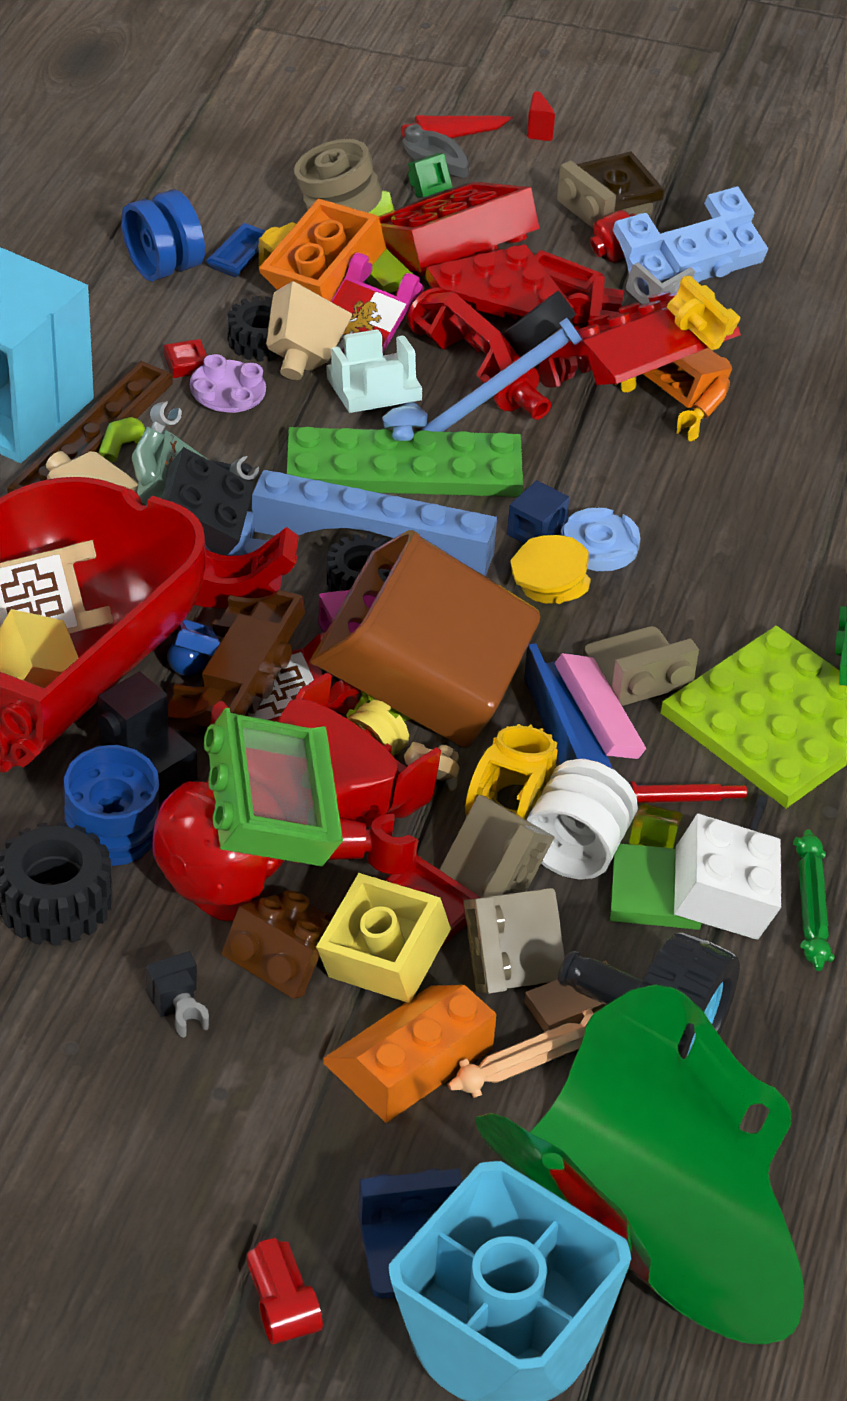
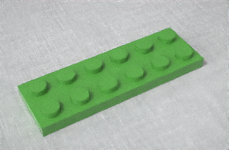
(425, 465)

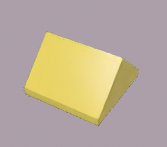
(35, 647)

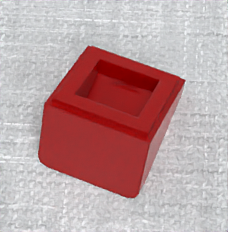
(540, 118)

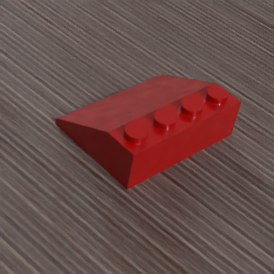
(459, 224)

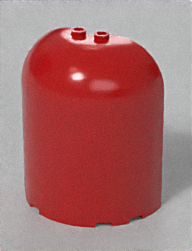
(144, 570)

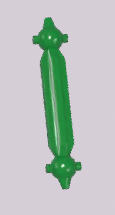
(813, 900)

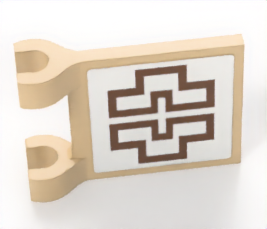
(49, 588)

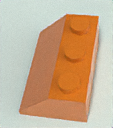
(322, 246)
(414, 1048)

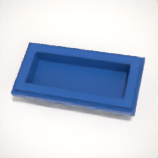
(237, 251)

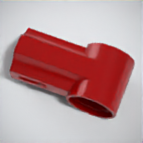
(285, 1302)

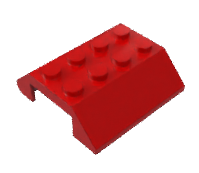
(624, 345)

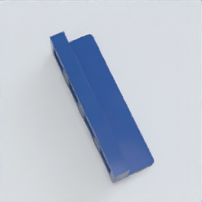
(560, 712)

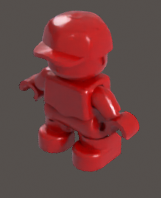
(369, 793)

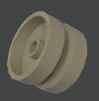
(339, 174)

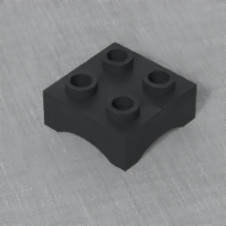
(212, 495)

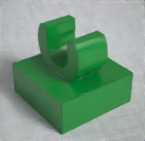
(429, 175)

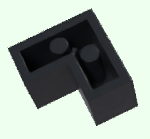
(137, 718)

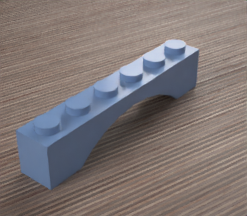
(317, 505)

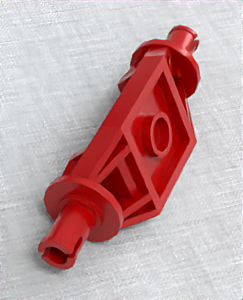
(450, 319)

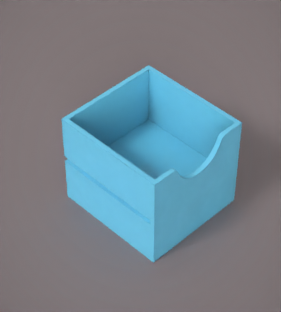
(42, 353)

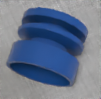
(115, 797)

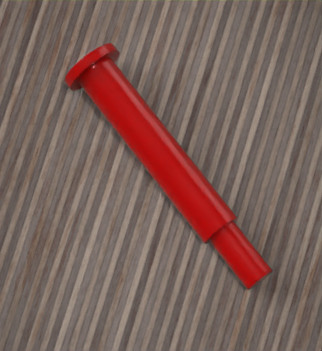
(686, 792)

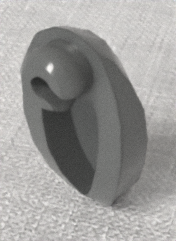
(423, 143)

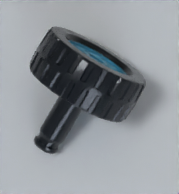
(684, 962)

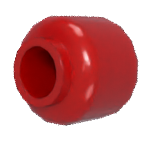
(604, 240)

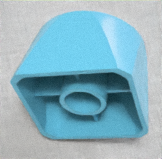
(507, 1288)

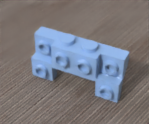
(708, 247)

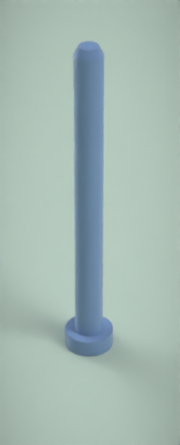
(505, 377)

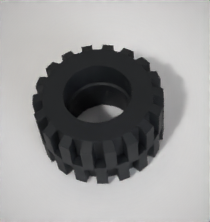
(59, 909)

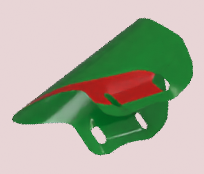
(664, 1164)

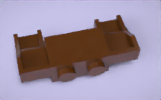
(245, 661)

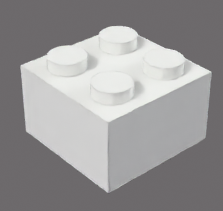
(727, 876)

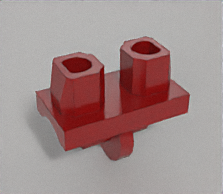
(603, 302)

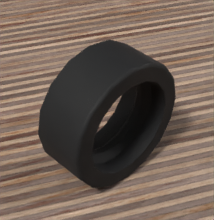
(538, 324)

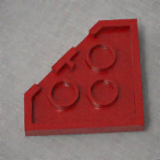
(496, 281)

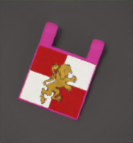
(371, 306)

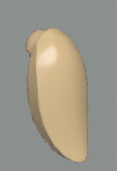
(448, 764)

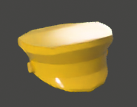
(551, 569)

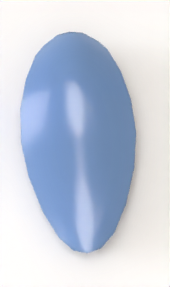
(403, 419)

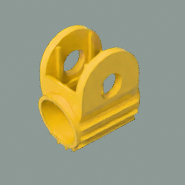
(516, 758)

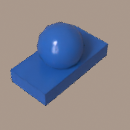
(191, 647)

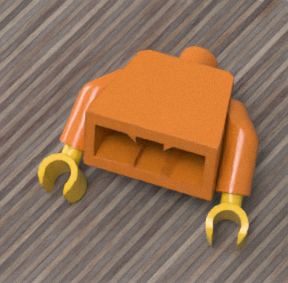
(695, 382)

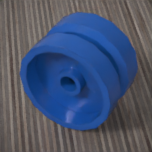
(163, 235)

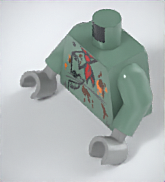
(159, 449)

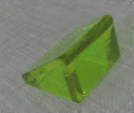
(655, 827)

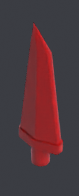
(458, 125)

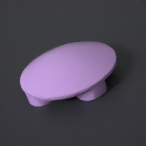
(228, 384)

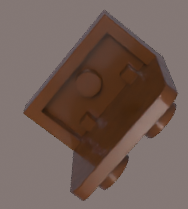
(278, 940)

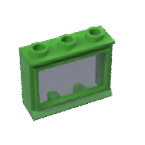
(273, 789)

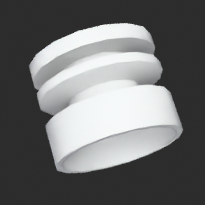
(587, 813)

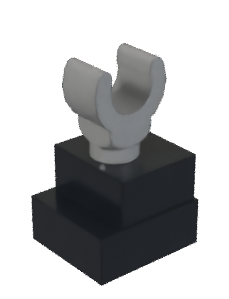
(172, 988)

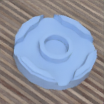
(607, 537)

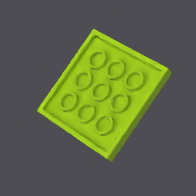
(769, 715)

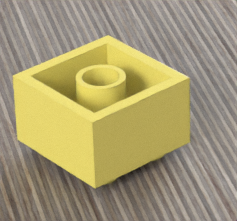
(384, 937)

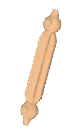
(520, 1057)

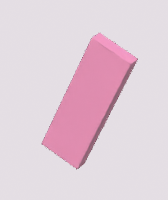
(600, 706)

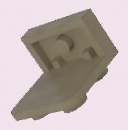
(589, 197)
(644, 663)

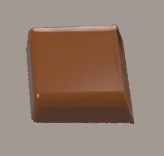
(433, 640)

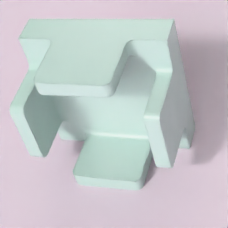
(370, 379)

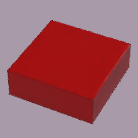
(184, 357)

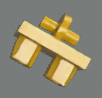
(702, 313)

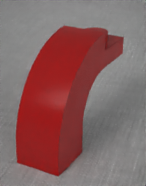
(248, 574)

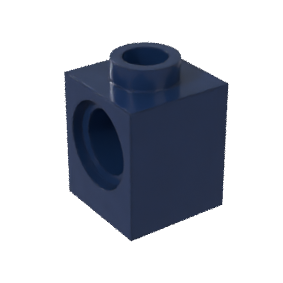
(537, 513)

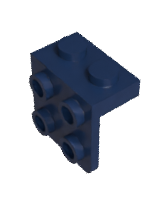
(393, 1212)

